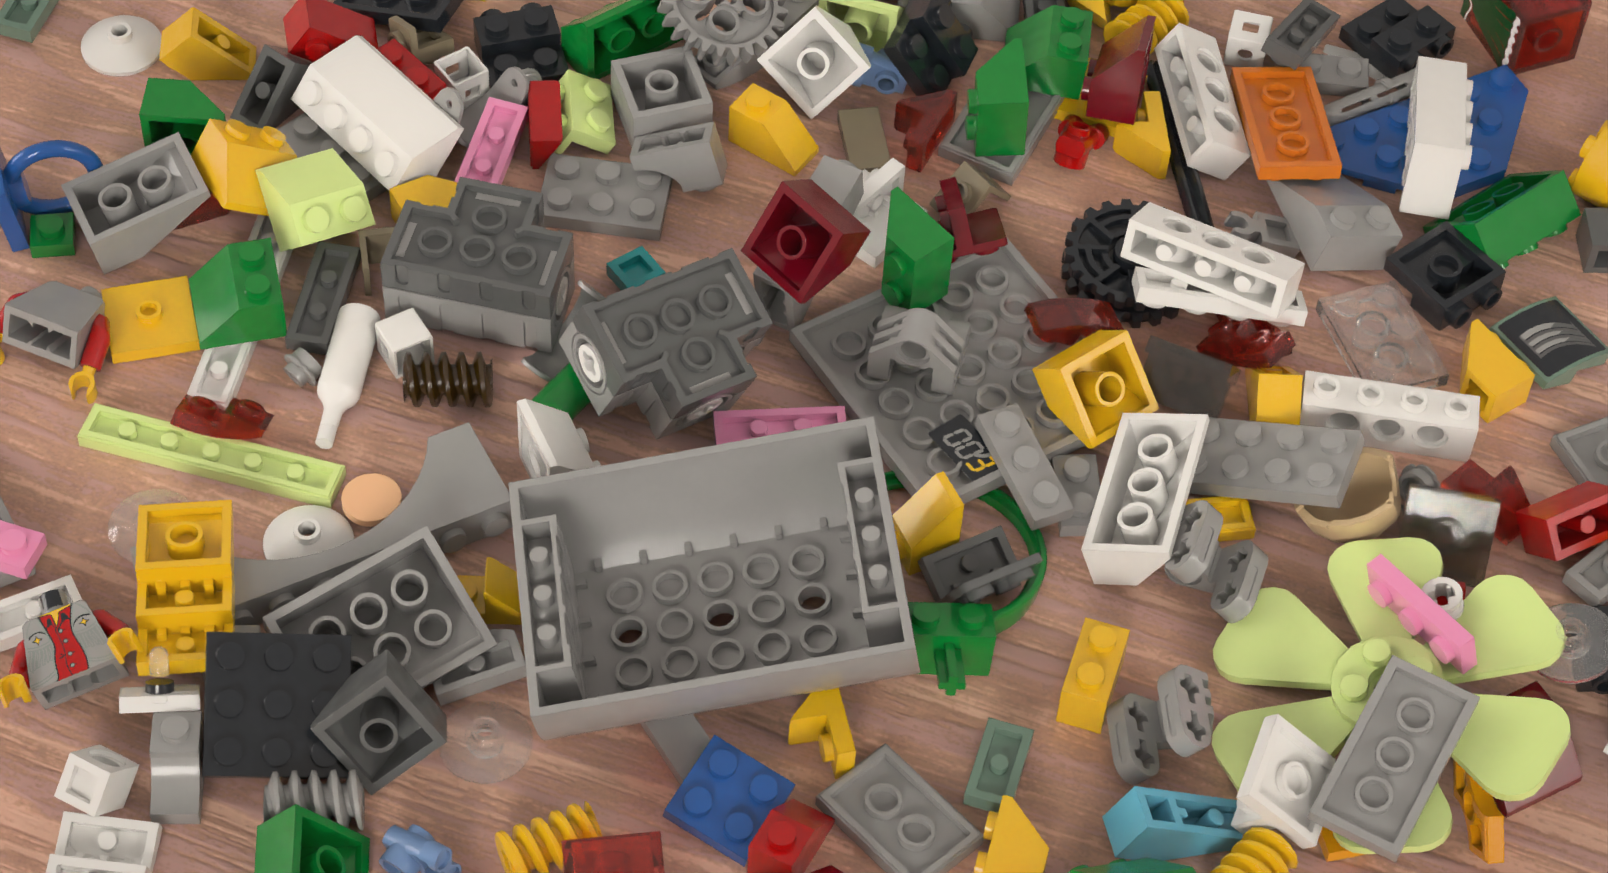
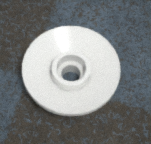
(121, 45)
(285, 533)

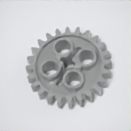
(744, 32)

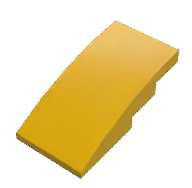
(183, 580)

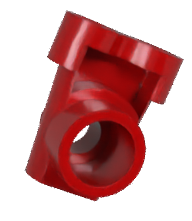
(1077, 140)

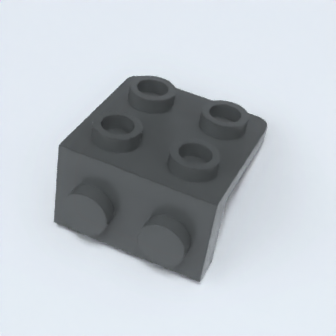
(976, 568)

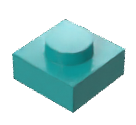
(633, 269)

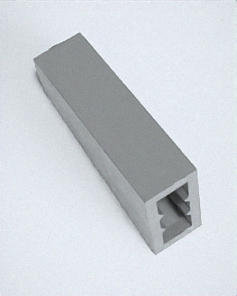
(845, 185)

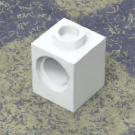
(96, 780)

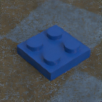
(727, 799)

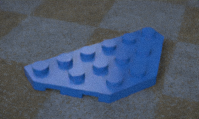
(1374, 143)

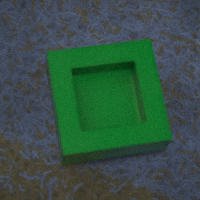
(52, 235)

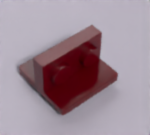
(972, 232)

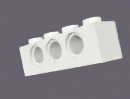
(1202, 102)
(1212, 260)
(1393, 414)

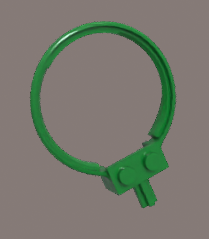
(962, 636)

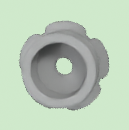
(302, 367)
(1416, 474)

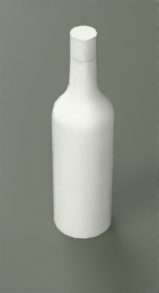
(345, 367)

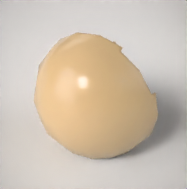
(1368, 506)

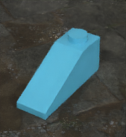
(1170, 824)

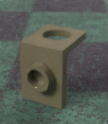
(974, 187)
(372, 248)

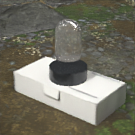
(159, 693)

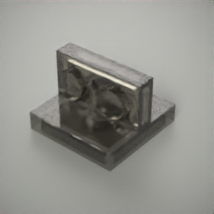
(1188, 378)
(1456, 524)

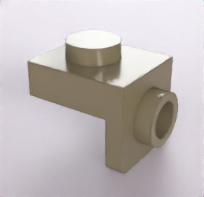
(422, 44)

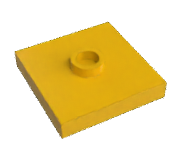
(150, 319)

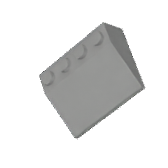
(395, 602)

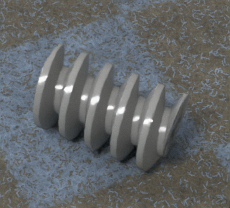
(327, 799)

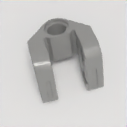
(920, 341)
(1201, 564)
(1176, 721)

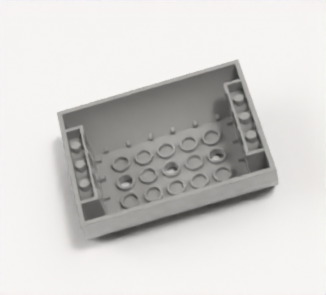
(701, 536)

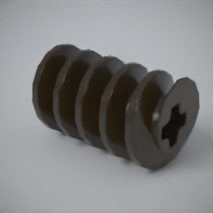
(447, 379)

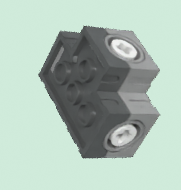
(481, 266)
(670, 344)

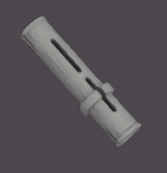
(1402, 82)

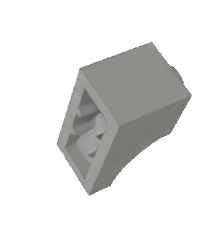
(686, 154)
(176, 767)

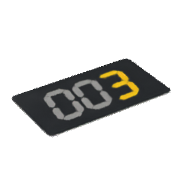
(959, 441)

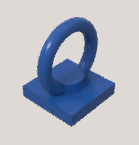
(15, 192)

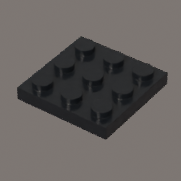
(263, 700)

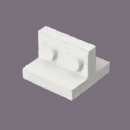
(874, 208)
(1282, 783)

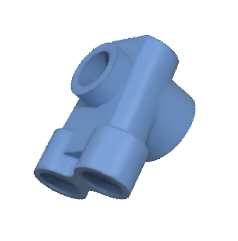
(882, 74)
(415, 852)

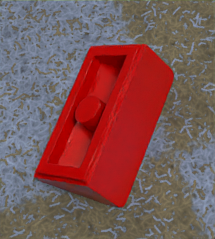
(544, 120)

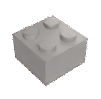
(659, 92)

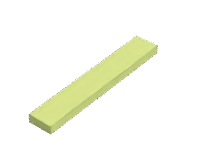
(211, 457)

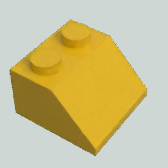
(228, 161)
(1095, 384)

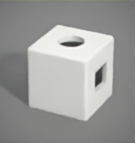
(1246, 40)
(471, 75)
(403, 334)

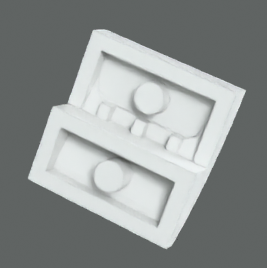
(104, 845)

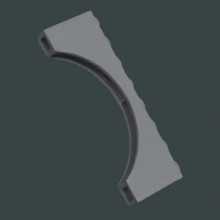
(454, 496)

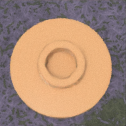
(370, 499)

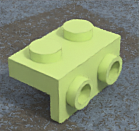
(586, 113)

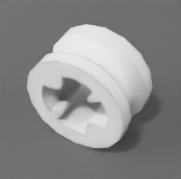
(1446, 587)

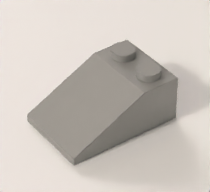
(136, 200)
(1337, 223)

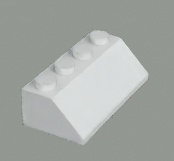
(377, 113)
(1143, 496)

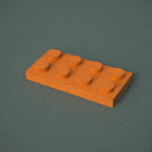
(1285, 123)

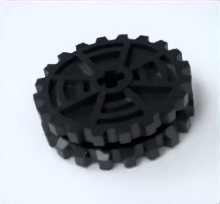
(1098, 271)

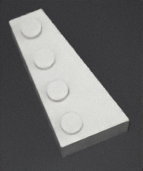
(1436, 136)

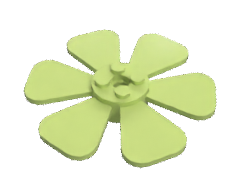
(1281, 643)

